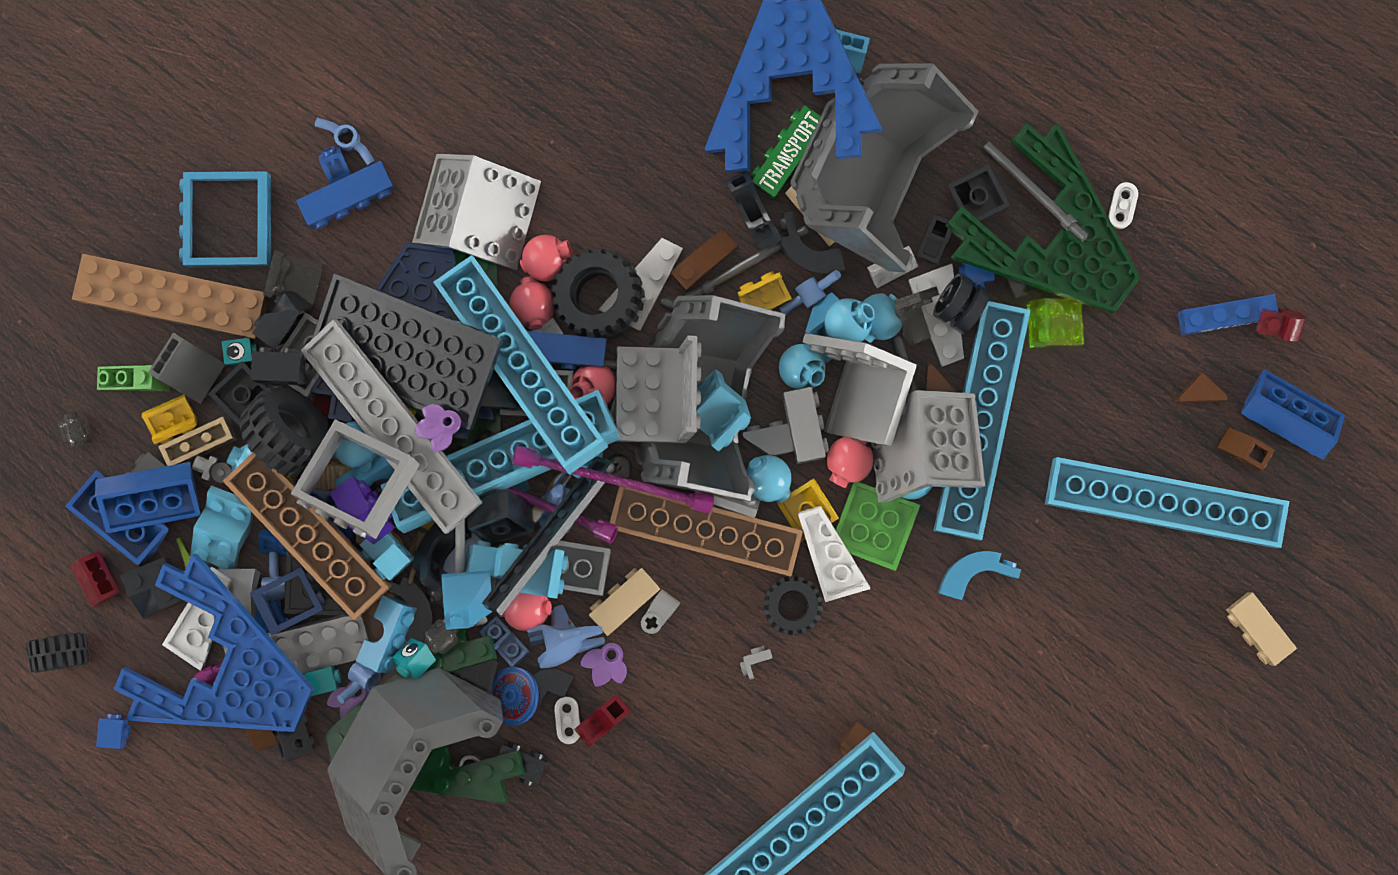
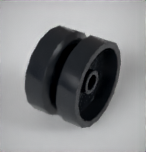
(961, 303)

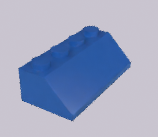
(1293, 414)
(147, 497)
(136, 543)

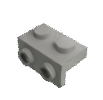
(742, 507)

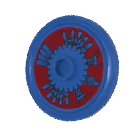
(517, 694)

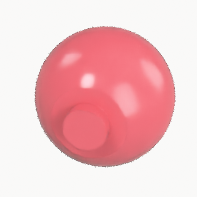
(545, 256)
(532, 303)
(593, 378)
(849, 461)
(527, 611)

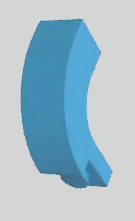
(960, 573)

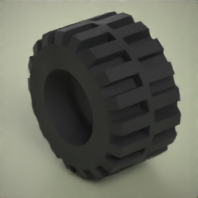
(812, 613)
(58, 652)

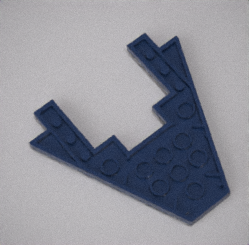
(412, 280)

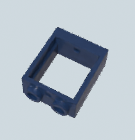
(267, 611)

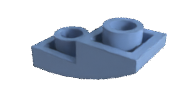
(505, 642)

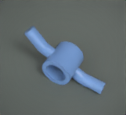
(355, 144)
(810, 292)
(278, 592)
(362, 678)

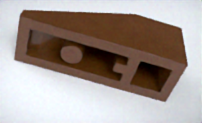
(703, 260)

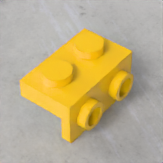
(767, 293)
(170, 419)

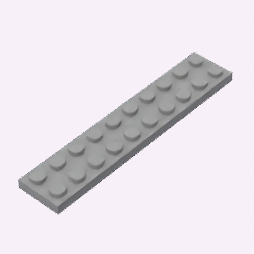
(388, 419)

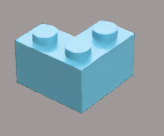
(388, 555)
(486, 558)

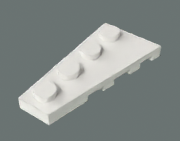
(654, 273)
(944, 338)
(832, 561)
(191, 632)

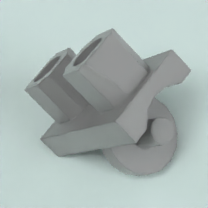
(212, 468)

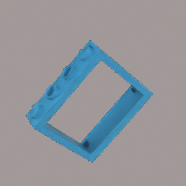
(264, 220)

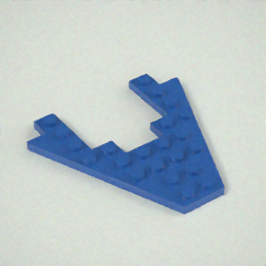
(789, 42)
(256, 679)

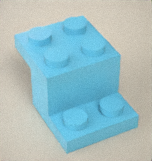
(721, 410)
(221, 529)
(547, 579)

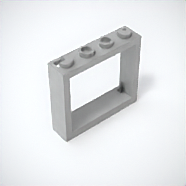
(387, 500)

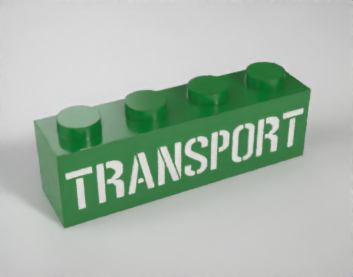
(785, 157)

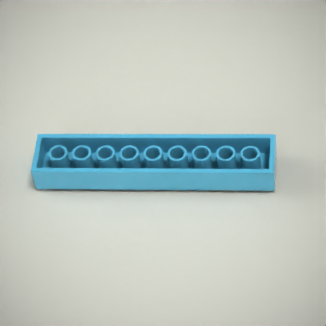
(523, 366)
(992, 380)
(489, 464)
(1167, 502)
(815, 812)

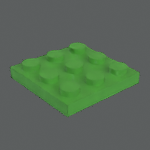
(876, 528)

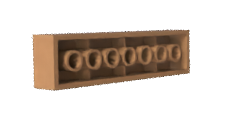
(168, 296)
(714, 534)
(308, 537)

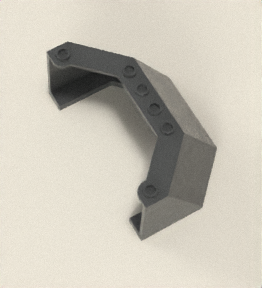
(860, 196)
(731, 342)
(388, 748)

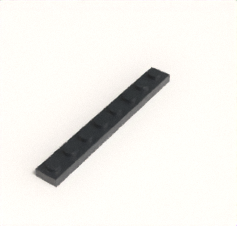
(546, 539)

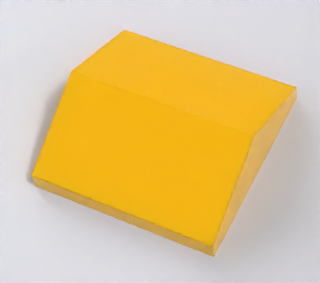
(805, 498)

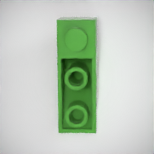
(128, 379)

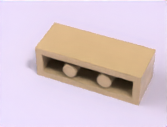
(198, 442)
(623, 600)
(1260, 629)

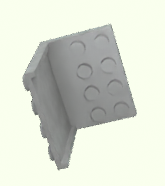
(477, 209)
(869, 389)
(658, 393)
(931, 447)

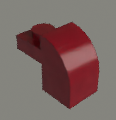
(1281, 323)
(602, 720)

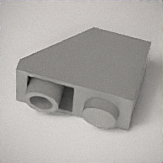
(772, 440)

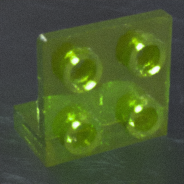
(1055, 323)

